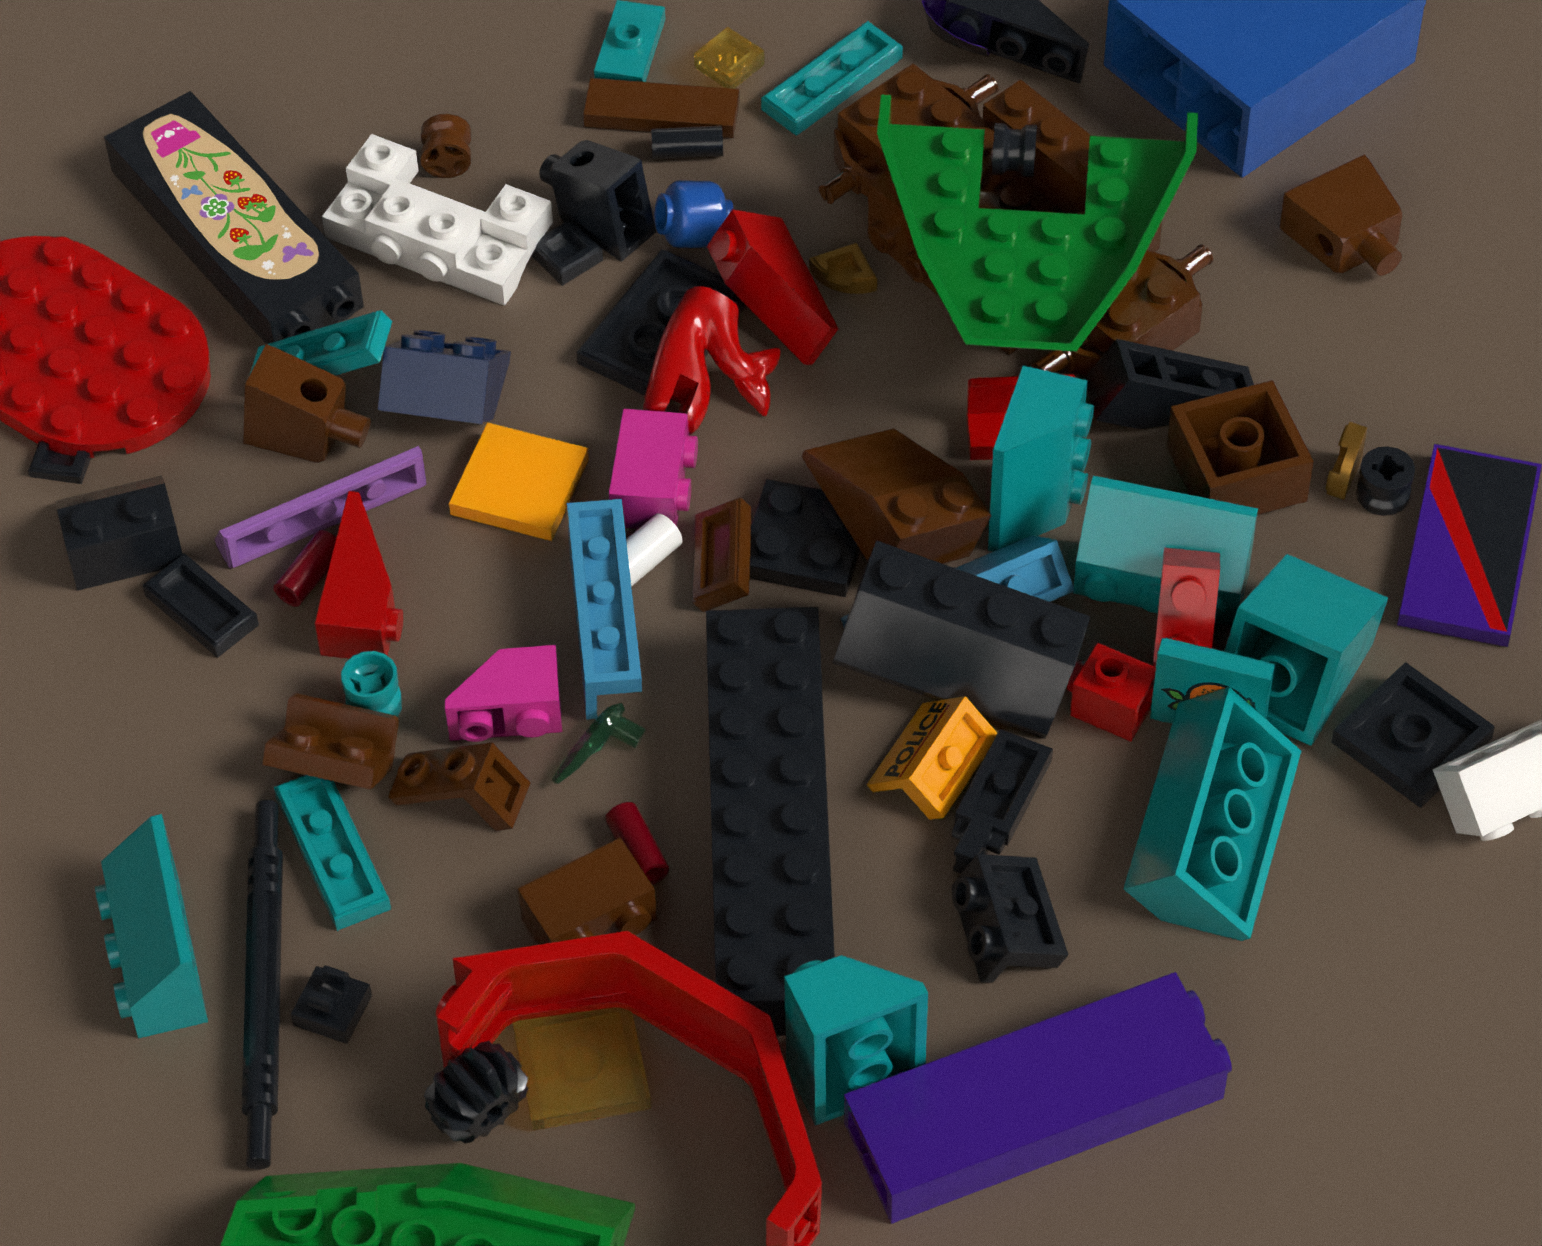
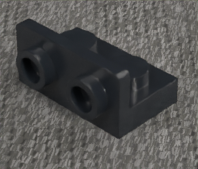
(1007, 915)

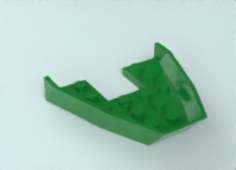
(1029, 273)

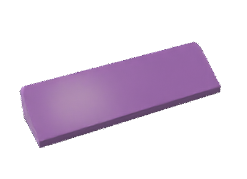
(320, 508)

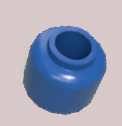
(691, 213)

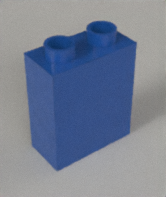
(1258, 67)

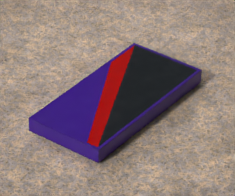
(1470, 545)

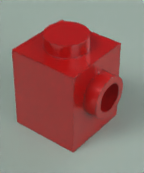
(1112, 691)

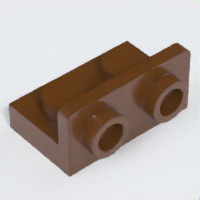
(334, 742)

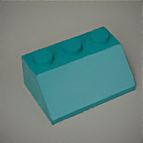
(1039, 456)
(1127, 536)
(150, 934)
(850, 1029)

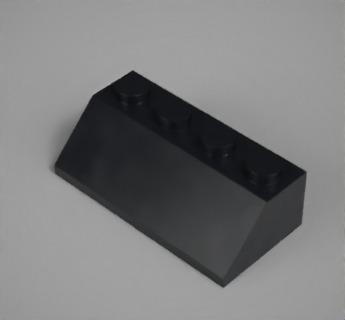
(960, 638)

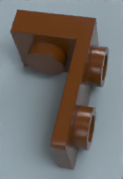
(469, 772)

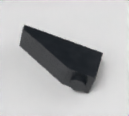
(1141, 382)

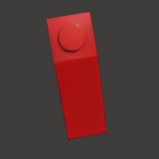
(773, 281)
(357, 597)

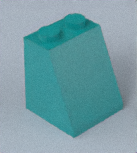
(1315, 635)

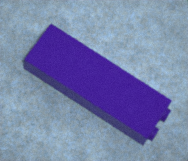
(1035, 1096)

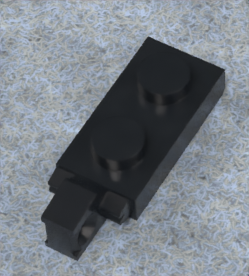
(998, 796)

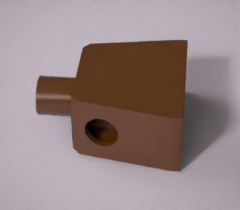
(1345, 218)
(298, 408)

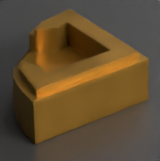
(844, 270)
(1348, 461)

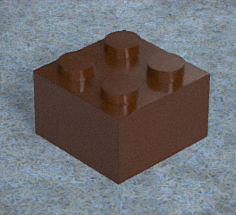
(1241, 449)

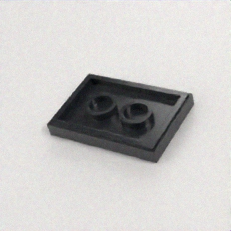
(630, 334)

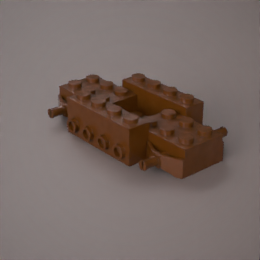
(1153, 308)

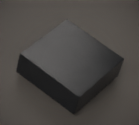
(567, 252)
(58, 466)

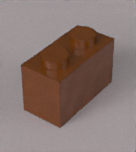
(589, 897)

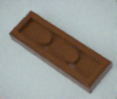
(659, 105)

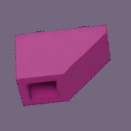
(508, 696)

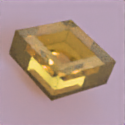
(729, 58)

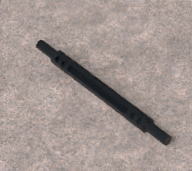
(262, 985)

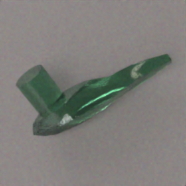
(607, 724)

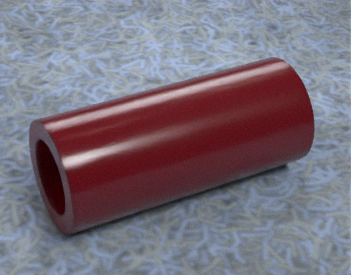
(306, 569)
(627, 822)

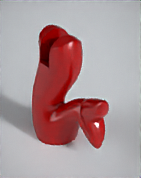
(679, 368)

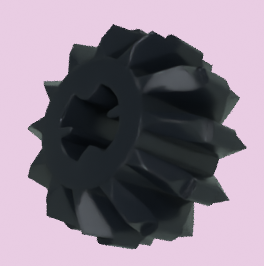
(476, 1092)

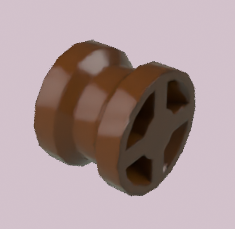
(445, 146)

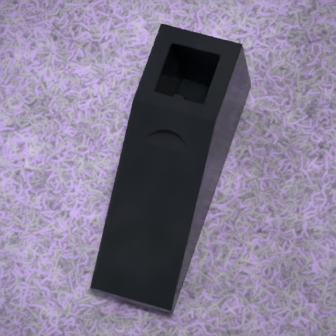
(1020, 32)

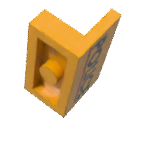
(936, 755)

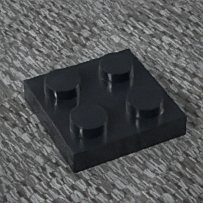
(801, 540)
(1410, 731)

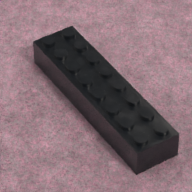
(767, 801)

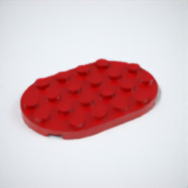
(93, 350)

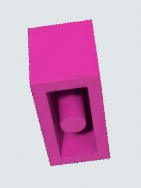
(652, 465)

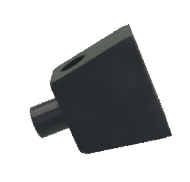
(602, 195)

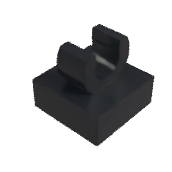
(331, 1004)

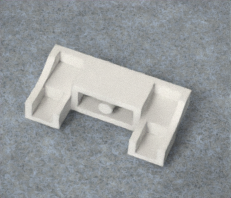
(431, 232)

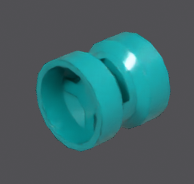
(372, 683)

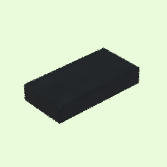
(200, 605)

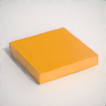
(519, 481)

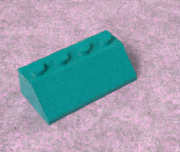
(1213, 816)

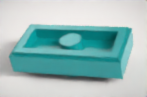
(630, 41)

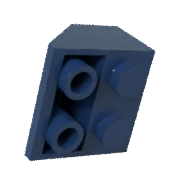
(443, 378)

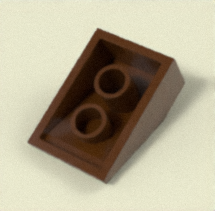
(899, 496)

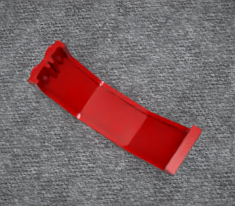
(636, 976)

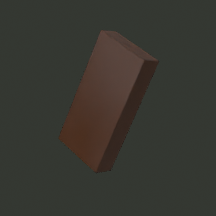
(722, 554)

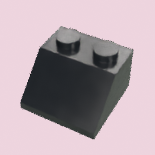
(119, 532)

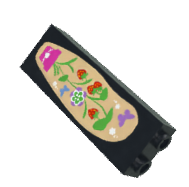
(233, 221)

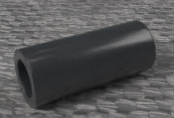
(687, 142)

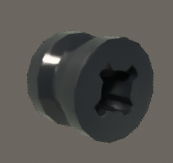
(1014, 149)
(1374, 489)

